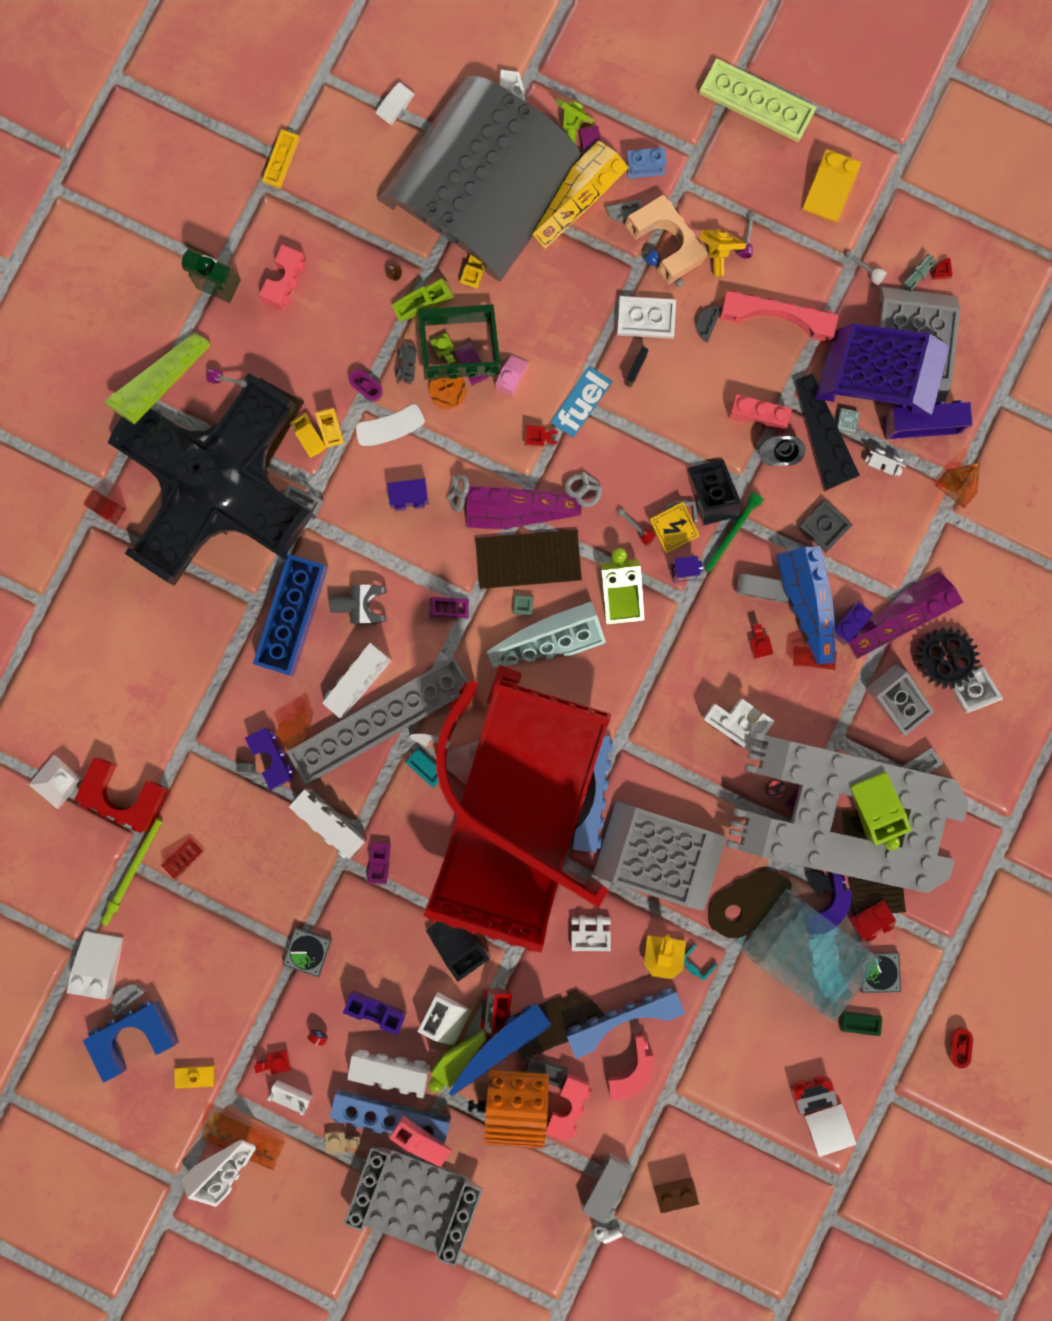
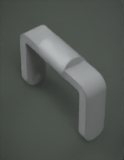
(693, 504)

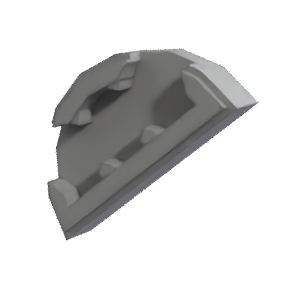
(621, 211)
(125, 997)

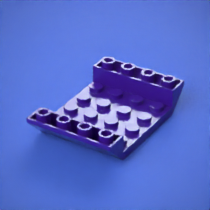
(884, 367)

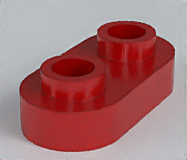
(961, 1047)

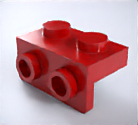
(873, 921)

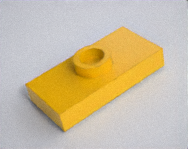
(194, 1076)

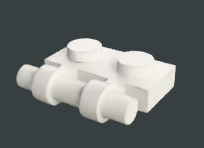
(591, 939)

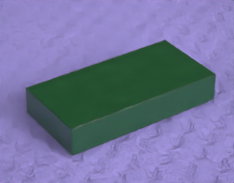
(861, 1023)

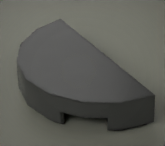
(706, 322)

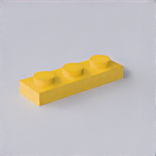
(280, 159)

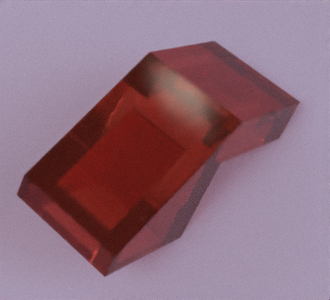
(804, 658)

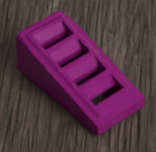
(465, 608)

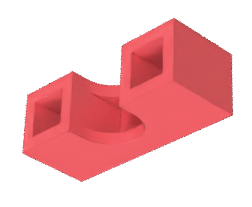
(278, 292)
(750, 409)
(563, 1123)

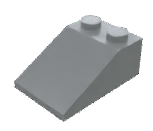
(900, 699)

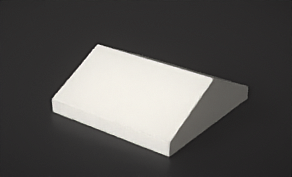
(976, 693)

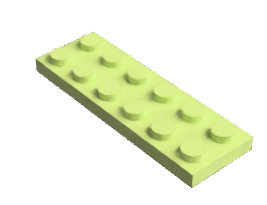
(757, 100)

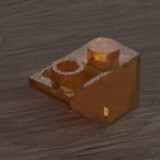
(295, 731)

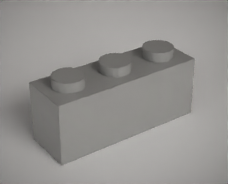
(607, 1188)

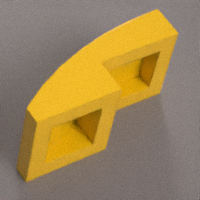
(473, 273)

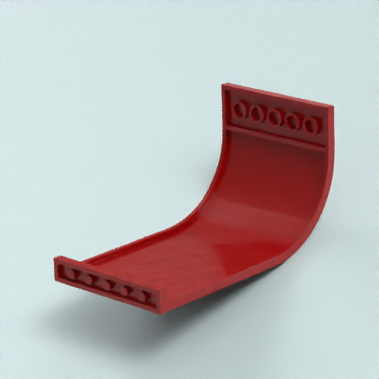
(531, 789)
(593, 891)

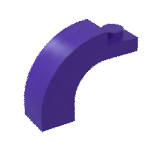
(840, 900)

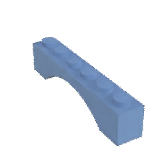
(587, 832)
(661, 1006)

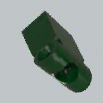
(210, 275)

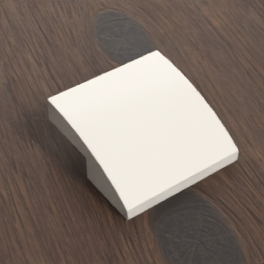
(830, 1130)

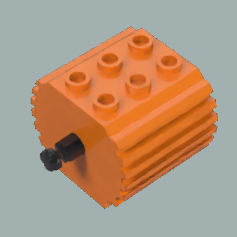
(515, 1109)

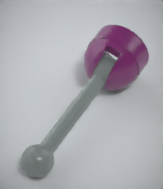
(748, 251)
(215, 376)

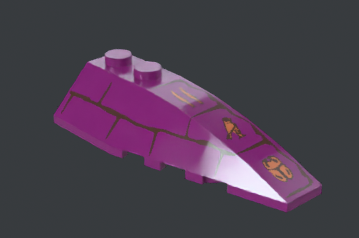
(516, 507)
(906, 612)

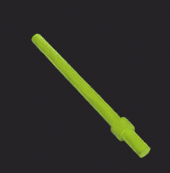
(113, 904)

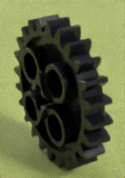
(931, 664)

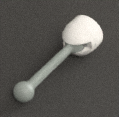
(876, 275)

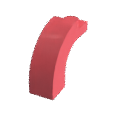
(633, 1081)

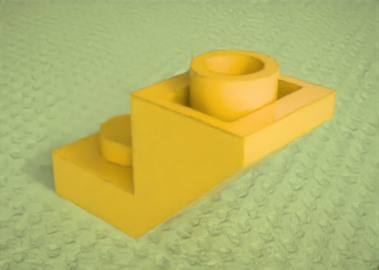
(308, 435)

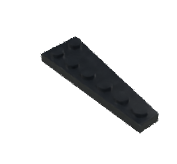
(829, 448)

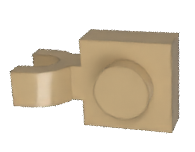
(338, 1142)

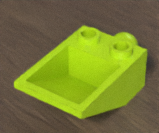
(624, 591)
(880, 811)
(454, 1061)

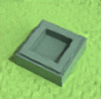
(523, 605)

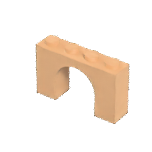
(662, 215)

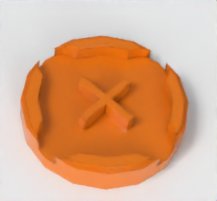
(447, 392)

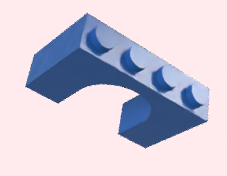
(102, 1043)

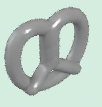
(586, 487)
(456, 491)

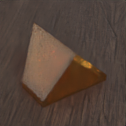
(960, 483)

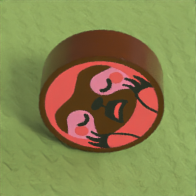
(776, 789)

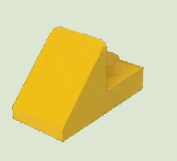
(330, 427)

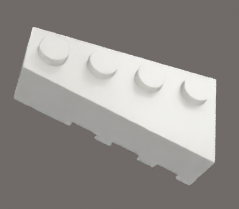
(356, 680)
(327, 823)
(389, 1072)

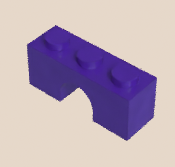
(279, 772)
(365, 1007)

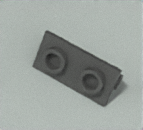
(403, 370)

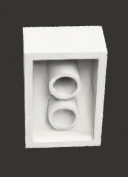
(95, 966)

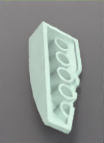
(556, 635)

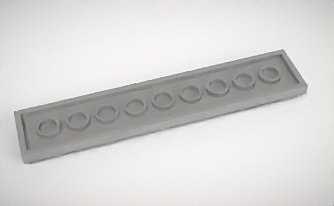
(378, 721)

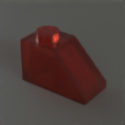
(104, 506)

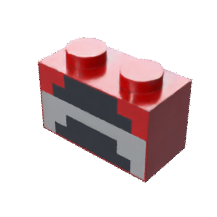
(495, 1010)
(813, 1094)

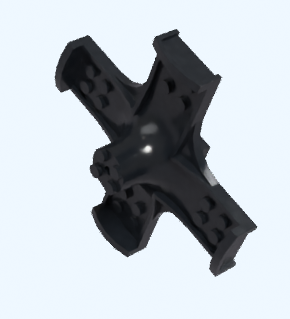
(212, 480)

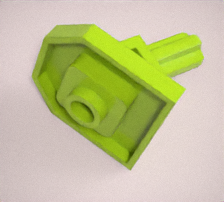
(573, 117)

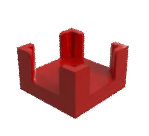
(504, 673)

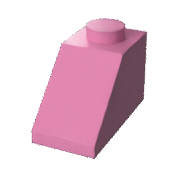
(511, 375)

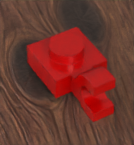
(761, 645)
(276, 1062)

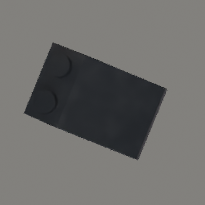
(714, 492)

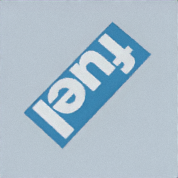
(581, 401)

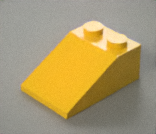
(831, 185)

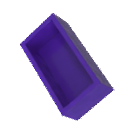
(945, 420)

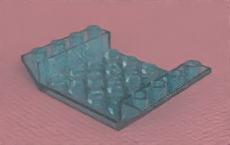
(810, 955)

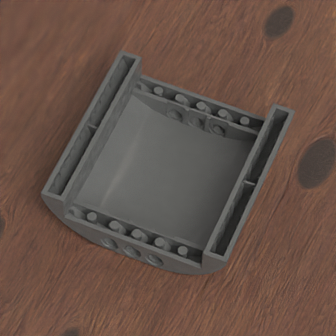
(484, 172)

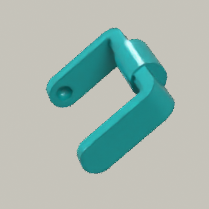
(692, 969)

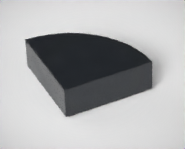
(816, 881)

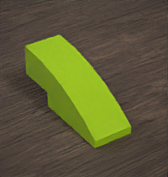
(423, 298)

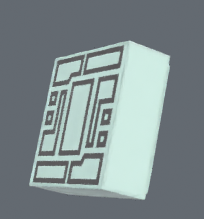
(848, 420)

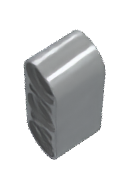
(761, 588)

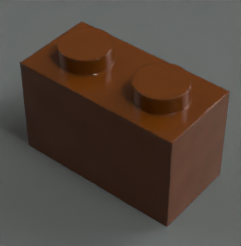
(676, 1195)

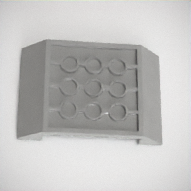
(924, 314)
(659, 856)
(414, 1202)

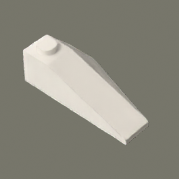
(212, 1178)

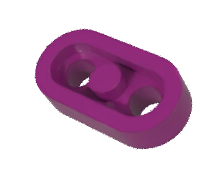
(366, 386)

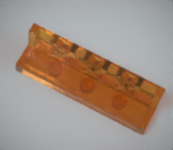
(232, 1131)

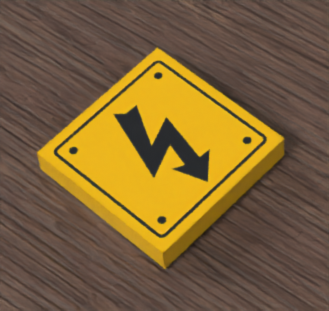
(674, 527)

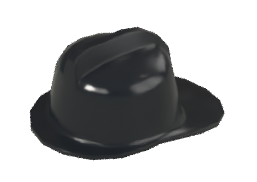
(782, 451)

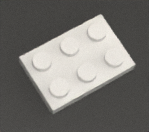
(646, 317)

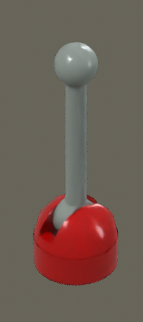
(646, 535)

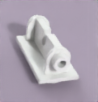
(878, 457)

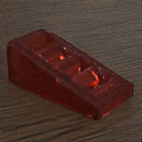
(172, 859)

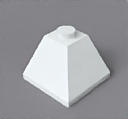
(55, 781)

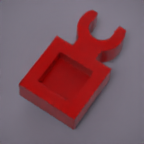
(537, 436)

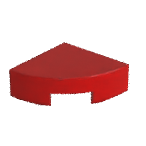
(943, 270)

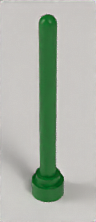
(753, 501)

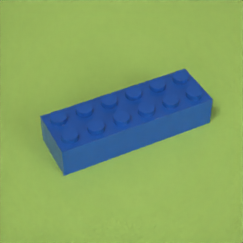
(290, 615)

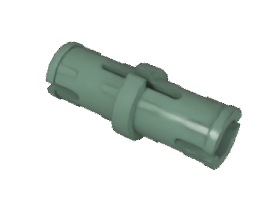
(919, 272)

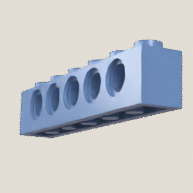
(383, 1109)

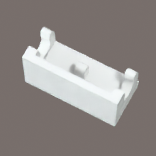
(290, 1097)

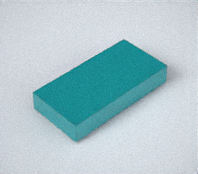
(423, 767)

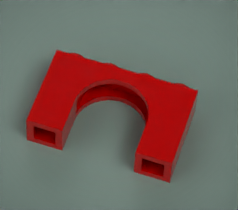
(94, 795)

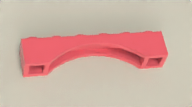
(817, 324)

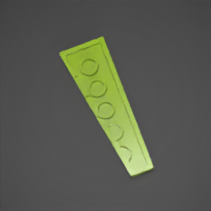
(148, 387)

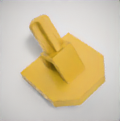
(720, 244)
(664, 956)

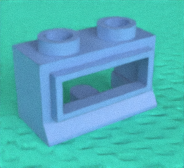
(646, 162)

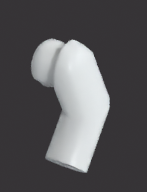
(605, 1235)

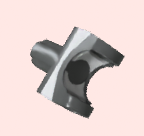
(358, 604)

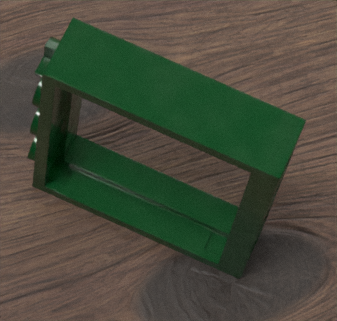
(459, 315)

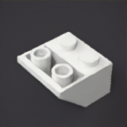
(444, 1020)

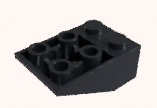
(458, 949)

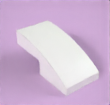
(394, 102)
(425, 739)

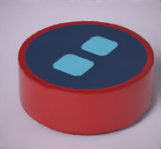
(317, 1037)

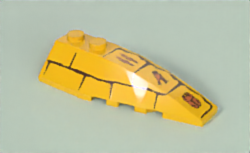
(579, 190)

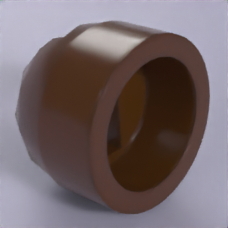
(398, 272)

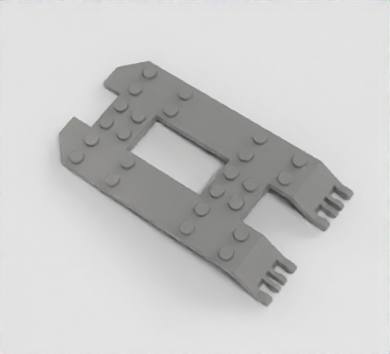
(808, 836)

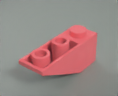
(419, 1142)

